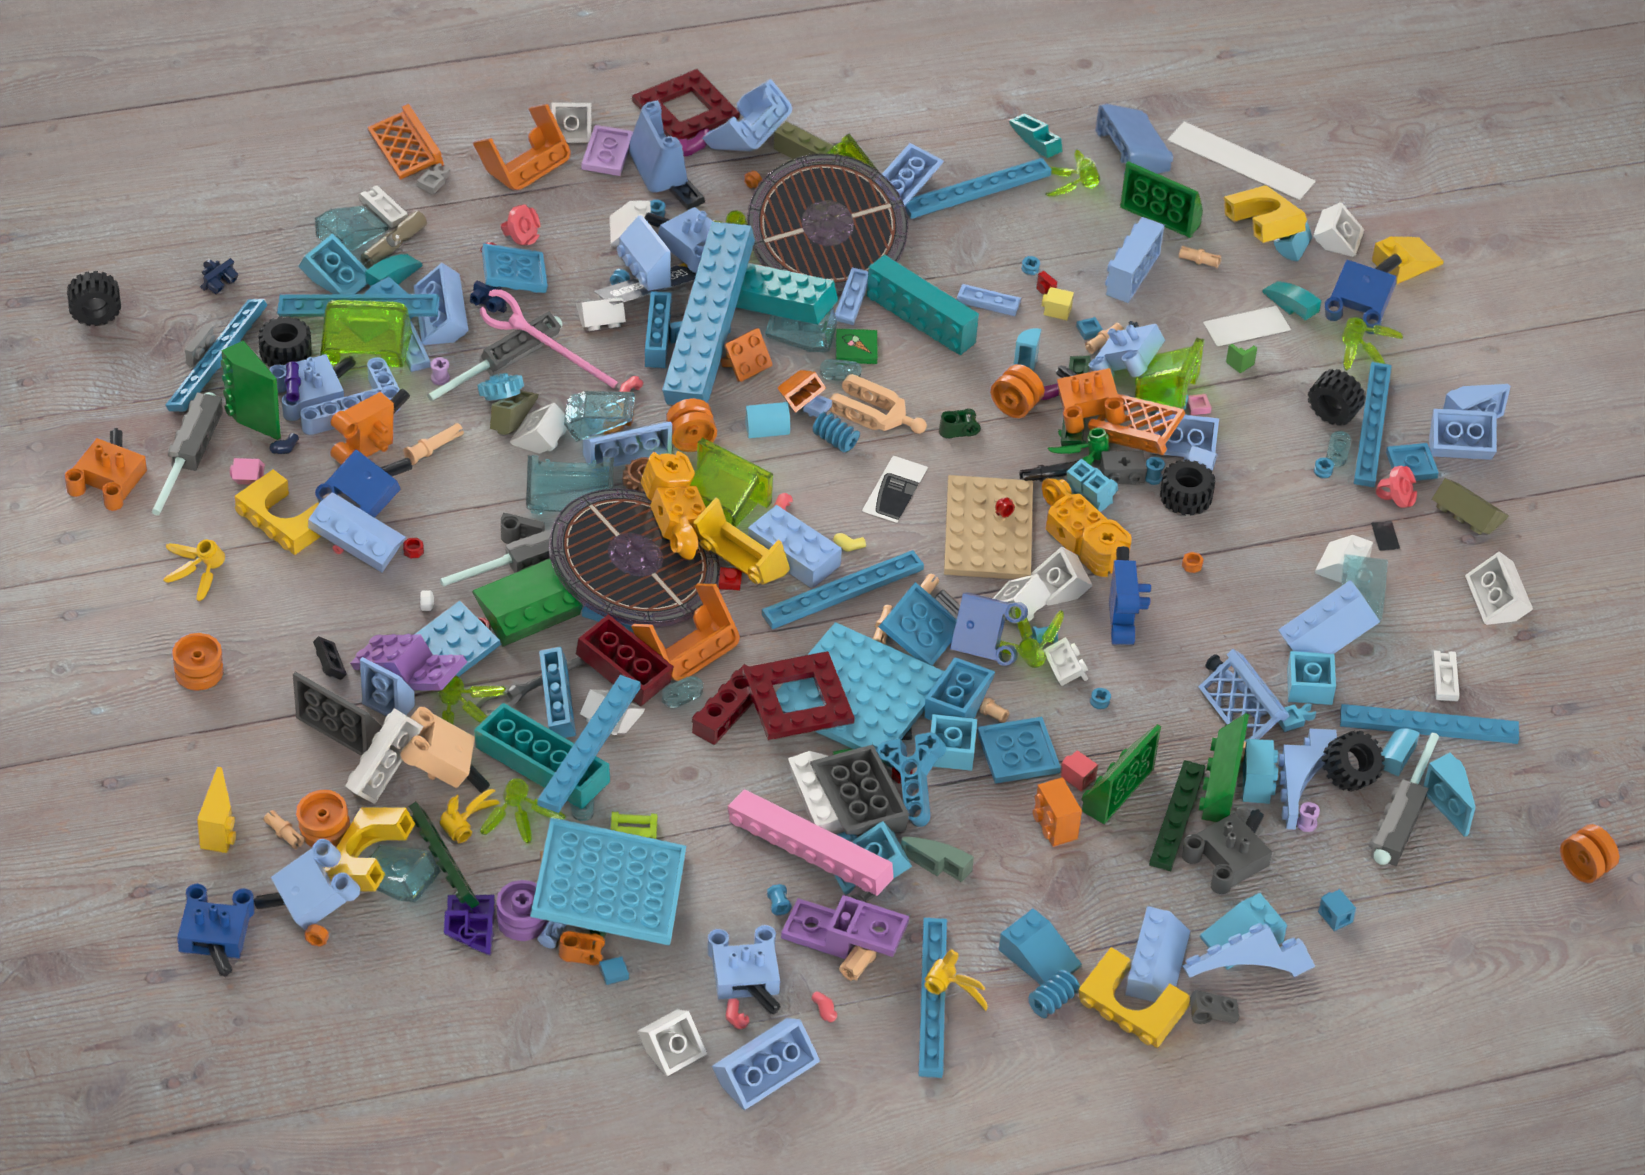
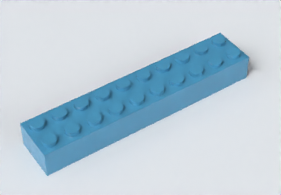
(709, 313)

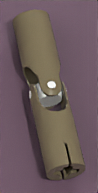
(402, 232)

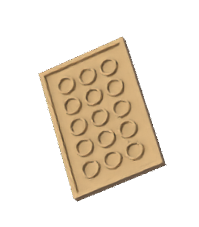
(980, 540)

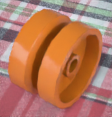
(1017, 391)
(690, 422)
(198, 661)
(322, 816)
(1589, 853)

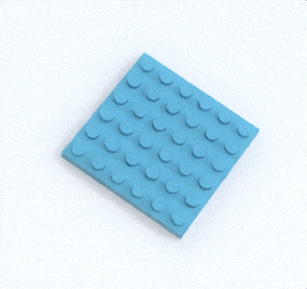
(880, 685)
(609, 881)

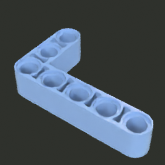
(318, 417)

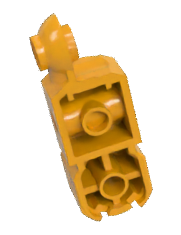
(673, 500)
(1083, 528)

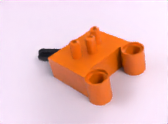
(1088, 396)
(367, 425)
(108, 469)

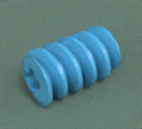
(835, 432)
(1053, 993)

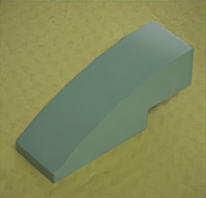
(938, 857)

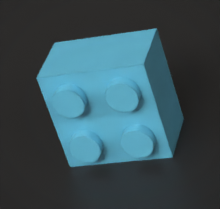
(1311, 678)
(959, 739)
(1259, 771)

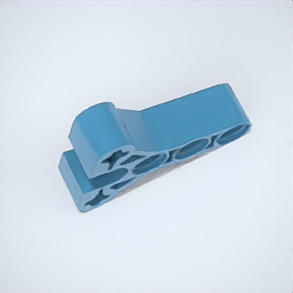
(928, 750)

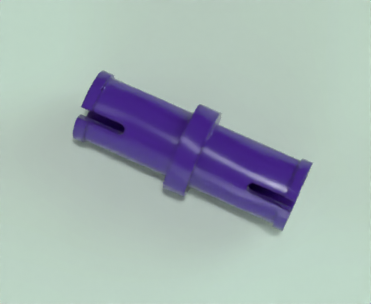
(292, 381)

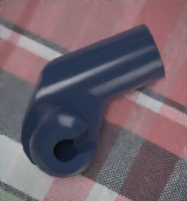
(284, 446)

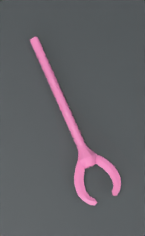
(517, 321)

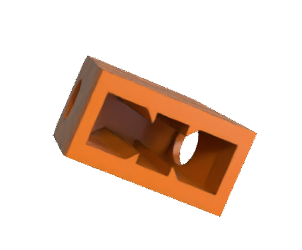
(799, 389)

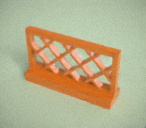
(426, 149)
(1138, 439)

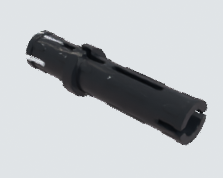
(1044, 472)

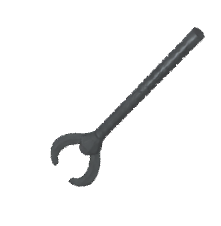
(517, 692)

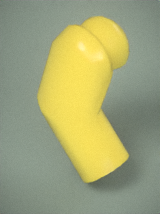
(847, 543)

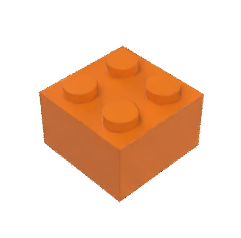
(1057, 812)

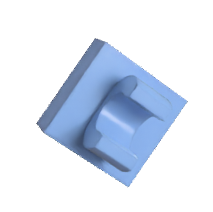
(817, 406)

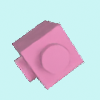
(246, 470)

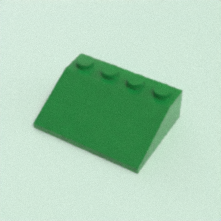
(1161, 200)
(250, 390)
(526, 603)
(1223, 770)
(1122, 777)

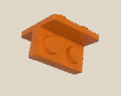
(747, 355)

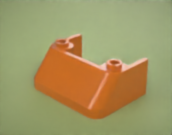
(547, 152)
(712, 638)

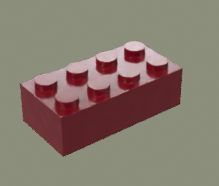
(617, 652)

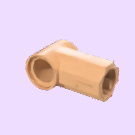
(857, 962)

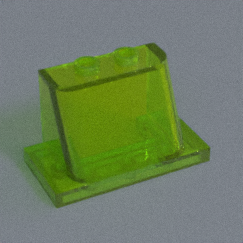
(1170, 375)
(731, 480)

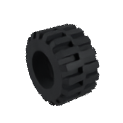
(91, 310)
(284, 341)
(1336, 397)
(1187, 487)
(1368, 758)

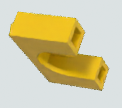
(1277, 215)
(260, 497)
(367, 828)
(1148, 1024)

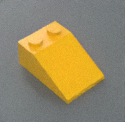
(1414, 253)
(215, 817)

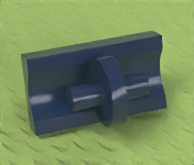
(214, 272)
(481, 295)

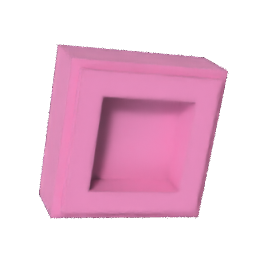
(1198, 404)

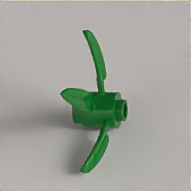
(1097, 443)

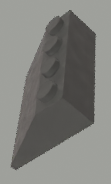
(333, 715)
(861, 791)

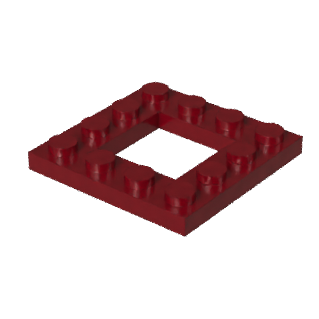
(718, 107)
(778, 725)

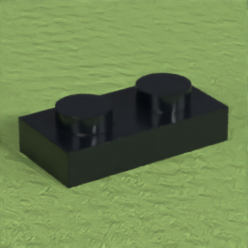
(688, 195)
(329, 658)

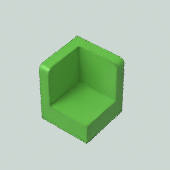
(1240, 358)

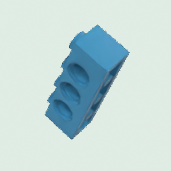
(658, 330)
(557, 692)

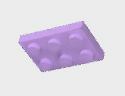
(607, 150)

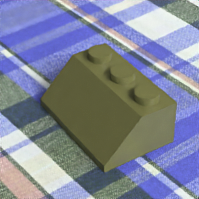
(797, 142)
(1468, 507)

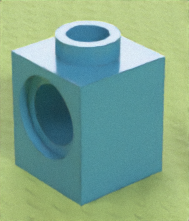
(1337, 909)

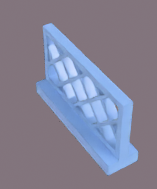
(1255, 684)

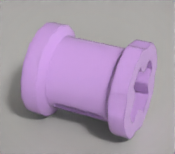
(440, 375)
(1307, 821)

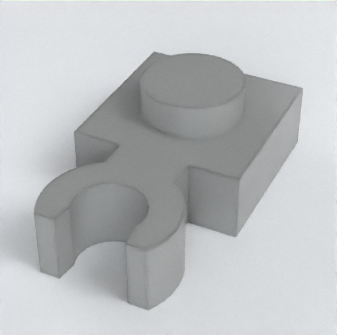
(434, 180)

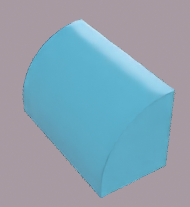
(1294, 245)
(1028, 348)
(767, 420)
(1399, 750)

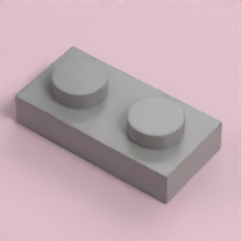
(199, 345)

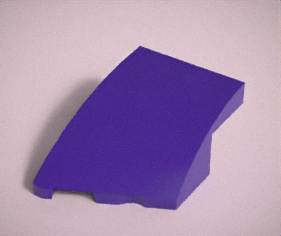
(469, 925)

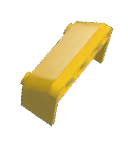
(738, 548)

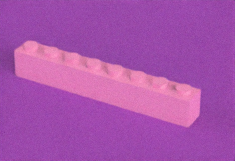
(811, 842)

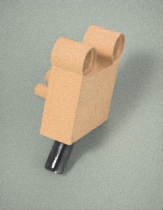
(442, 751)

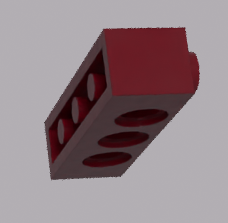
(723, 709)

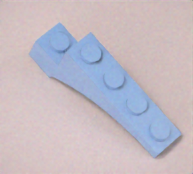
(1298, 767)
(1255, 948)

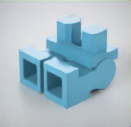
(1091, 484)

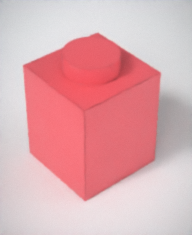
(1079, 770)

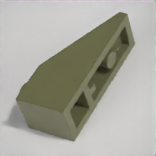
(511, 411)

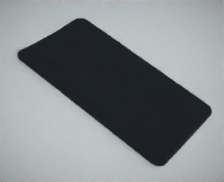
(1385, 535)

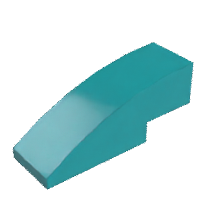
(1037, 135)
(396, 267)
(1293, 299)

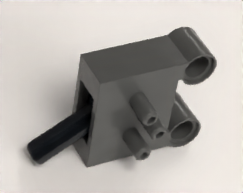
(1231, 848)

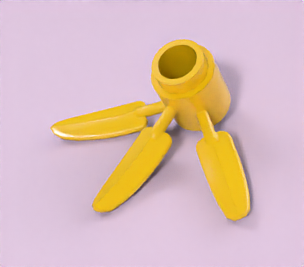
(207, 552)
(456, 824)
(944, 972)

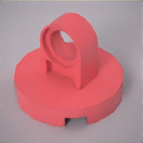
(522, 225)
(1400, 486)

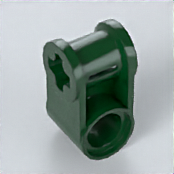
(957, 423)

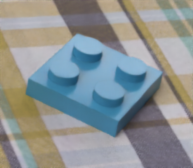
(1416, 457)

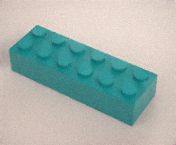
(786, 294)
(922, 305)
(536, 752)

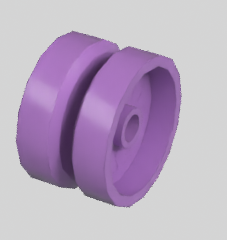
(514, 911)

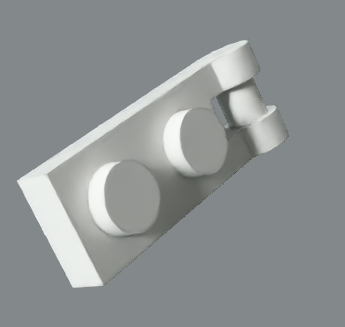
(383, 206)
(1445, 675)

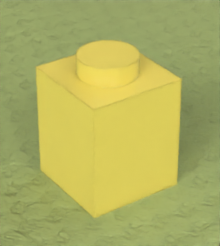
(1058, 303)

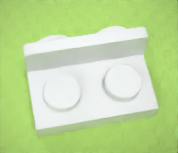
(1065, 661)

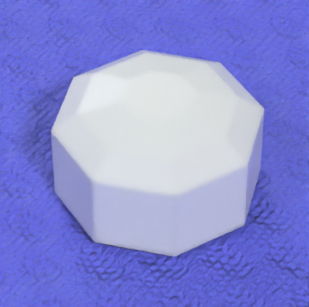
(426, 600)

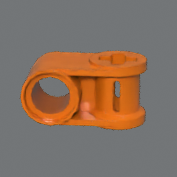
(579, 947)

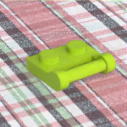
(635, 819)

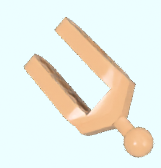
(869, 416)

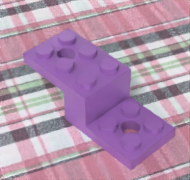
(411, 660)
(845, 927)

